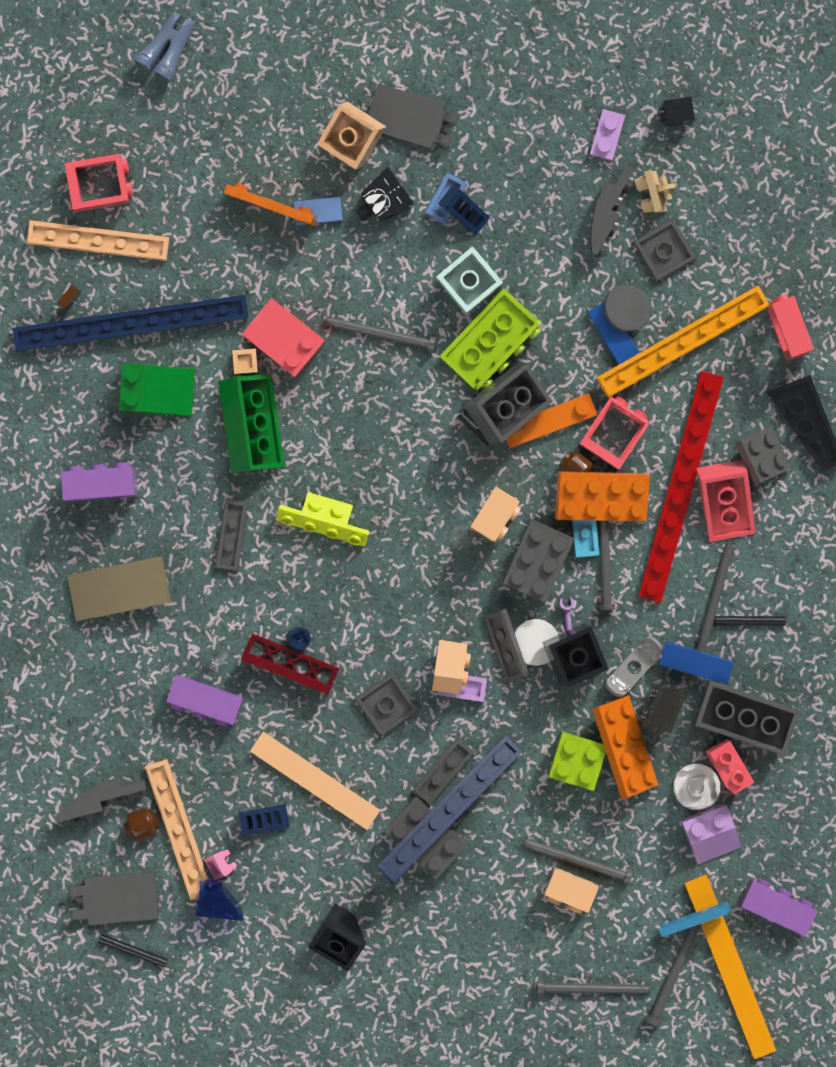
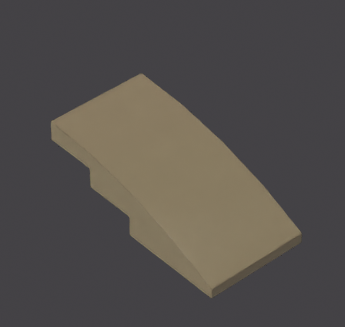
(119, 588)

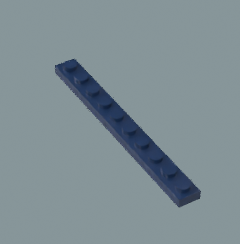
(130, 323)

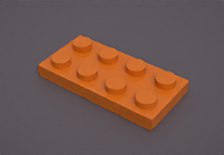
(602, 496)
(625, 747)

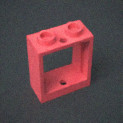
(74, 186)
(789, 327)
(637, 416)
(729, 766)

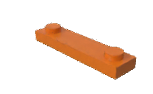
(240, 192)
(554, 420)

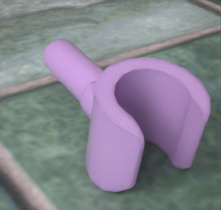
(567, 613)

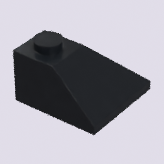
(339, 938)

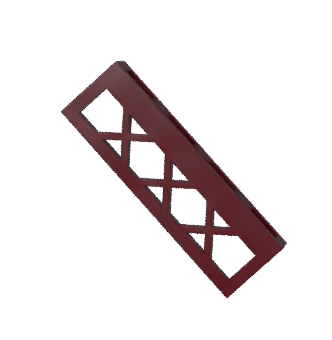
(288, 673)

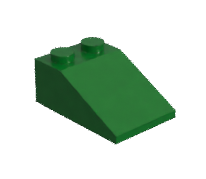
(156, 389)

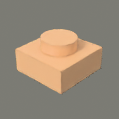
(245, 361)

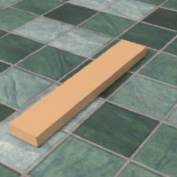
(98, 240)
(315, 780)
(177, 825)

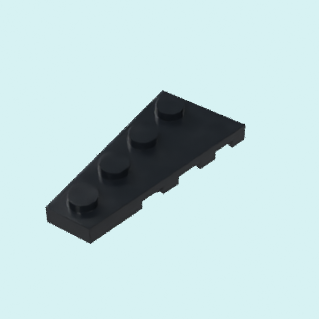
(806, 416)

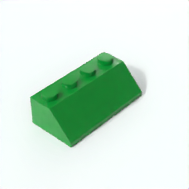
(251, 423)

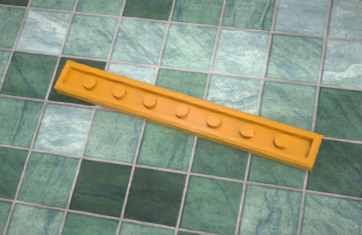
(682, 341)
(731, 970)

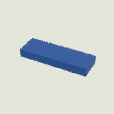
(617, 341)
(696, 663)

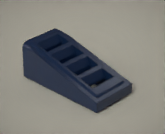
(452, 201)
(244, 822)

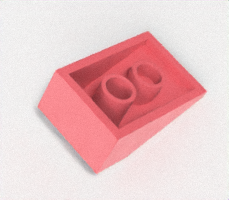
(283, 338)
(726, 500)

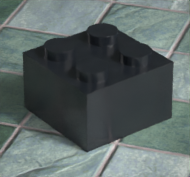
(575, 655)

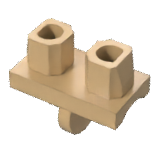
(651, 182)

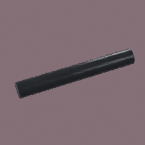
(751, 620)
(132, 950)

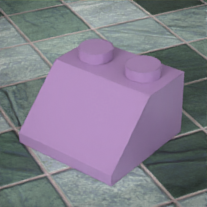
(711, 833)

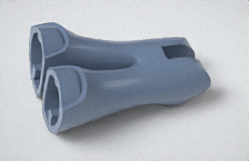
(151, 54)

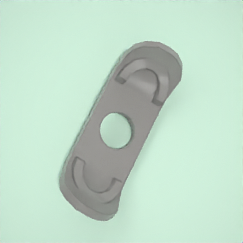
(646, 654)

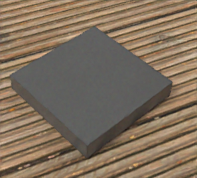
(664, 250)
(386, 704)

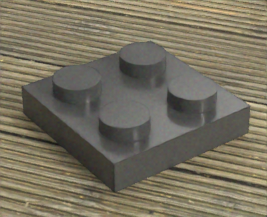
(763, 455)

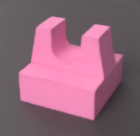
(218, 866)

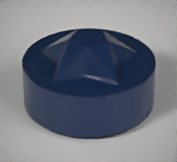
(298, 638)

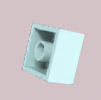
(469, 280)

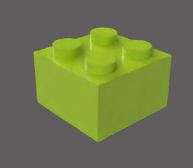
(577, 761)

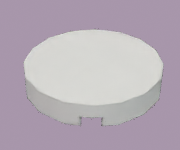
(530, 639)
(694, 780)

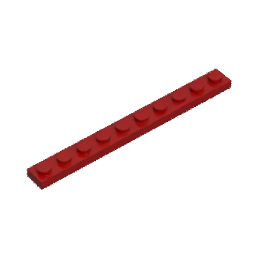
(680, 486)

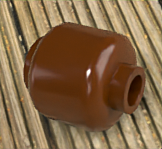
(576, 463)
(141, 824)

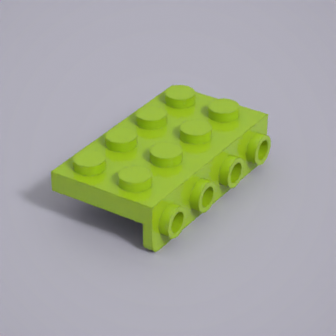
(491, 341)

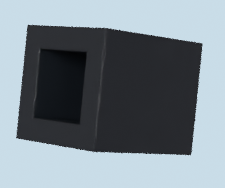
(677, 112)

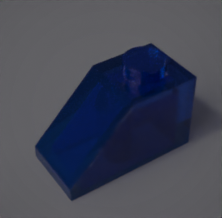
(216, 901)

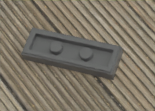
(231, 535)
(506, 645)
(443, 771)

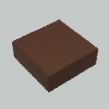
(69, 297)

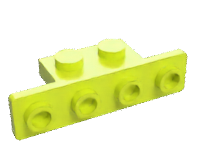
(324, 517)

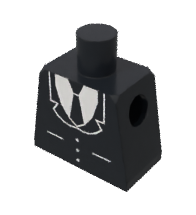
(384, 198)

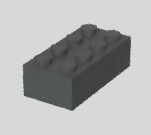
(746, 717)

